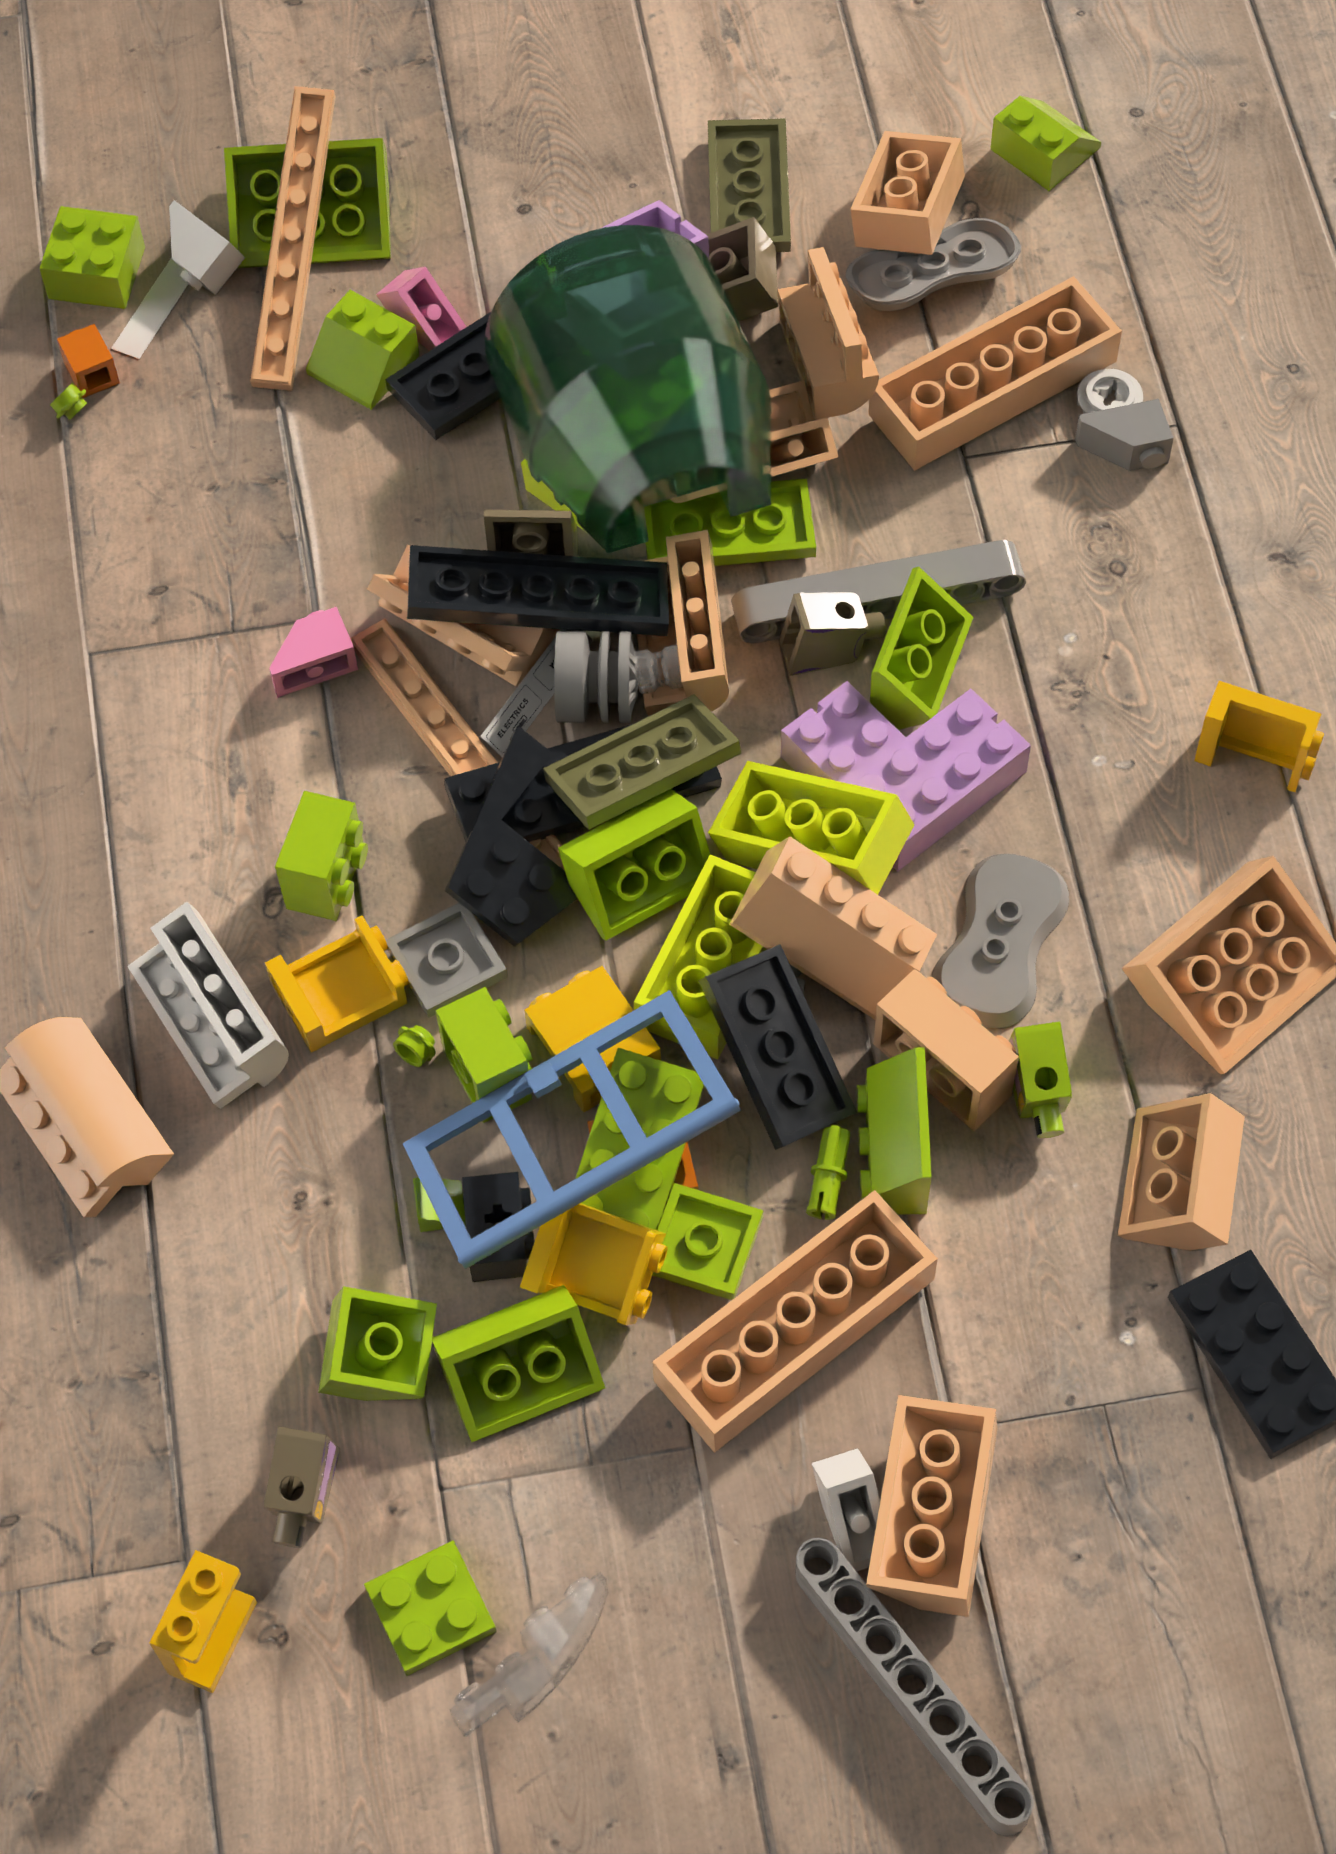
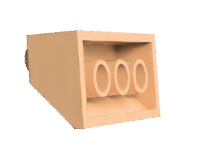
(831, 926)
(933, 1504)

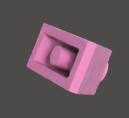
(422, 302)
(313, 653)

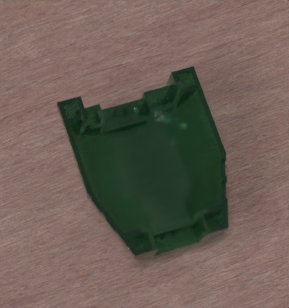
(630, 380)

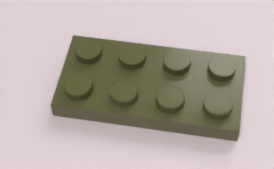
(750, 176)
(642, 761)

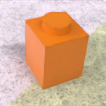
(88, 360)

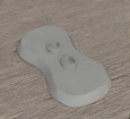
(964, 253)
(1008, 916)

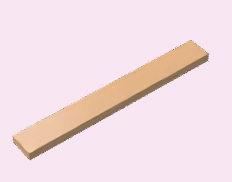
(293, 239)
(428, 709)

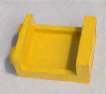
(1261, 729)
(339, 985)
(576, 1013)
(599, 1260)
(202, 1622)

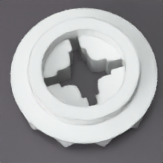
(1101, 383)

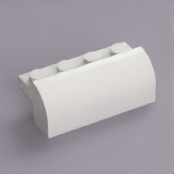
(208, 1008)

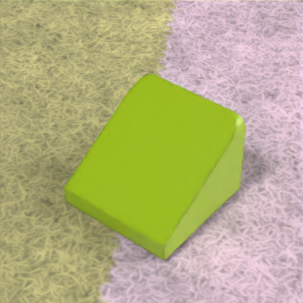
(426, 1214)

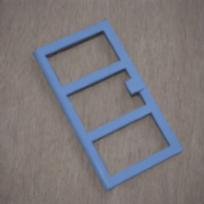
(543, 1080)

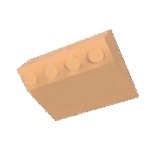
(1237, 964)

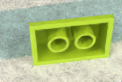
(918, 653)
(637, 862)
(896, 1132)
(518, 1363)

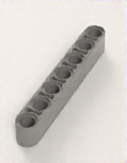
(964, 573)
(918, 1708)

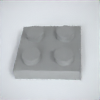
(446, 958)

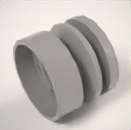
(593, 677)

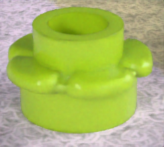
(69, 402)
(415, 1045)

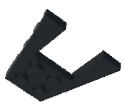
(498, 870)

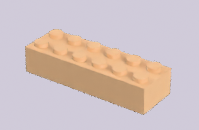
(994, 373)
(794, 1320)

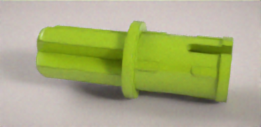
(829, 1172)

